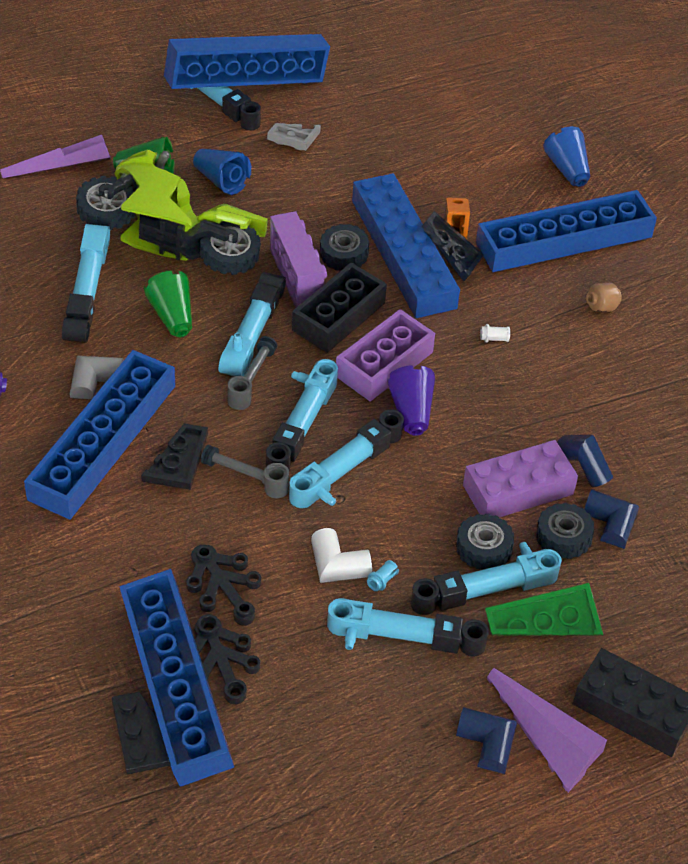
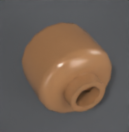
(603, 297)

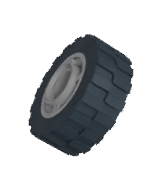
(485, 541)

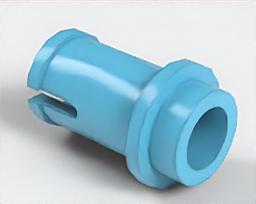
(378, 579)

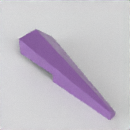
(80, 153)
(560, 738)

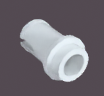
(494, 333)

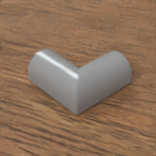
(89, 371)

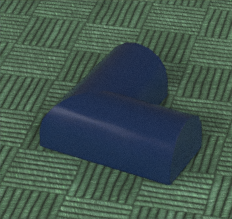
(588, 453)
(616, 512)
(494, 733)

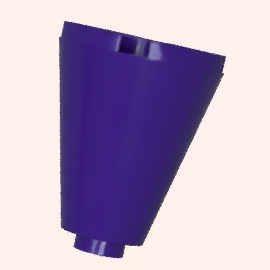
(413, 396)

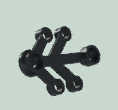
(223, 579)
(221, 654)

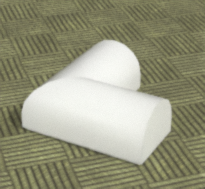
(333, 564)

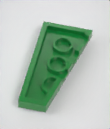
(549, 614)

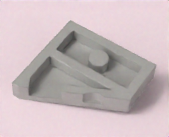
(293, 135)

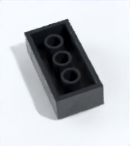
(339, 307)
(634, 701)

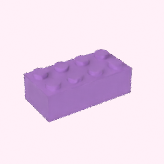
(296, 256)
(389, 346)
(520, 480)

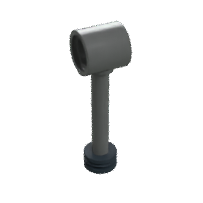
(240, 387)
(274, 476)

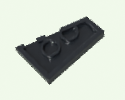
(454, 247)
(180, 459)
(139, 734)

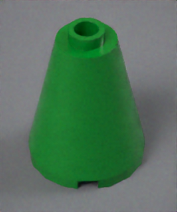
(157, 145)
(171, 300)

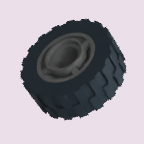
(344, 246)
(565, 530)

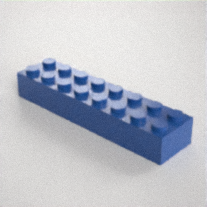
(245, 60)
(565, 230)
(405, 246)
(100, 434)
(176, 678)

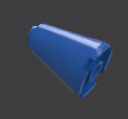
(569, 154)
(223, 168)

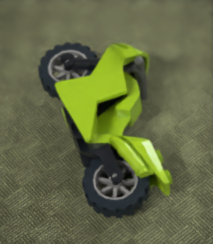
(166, 218)

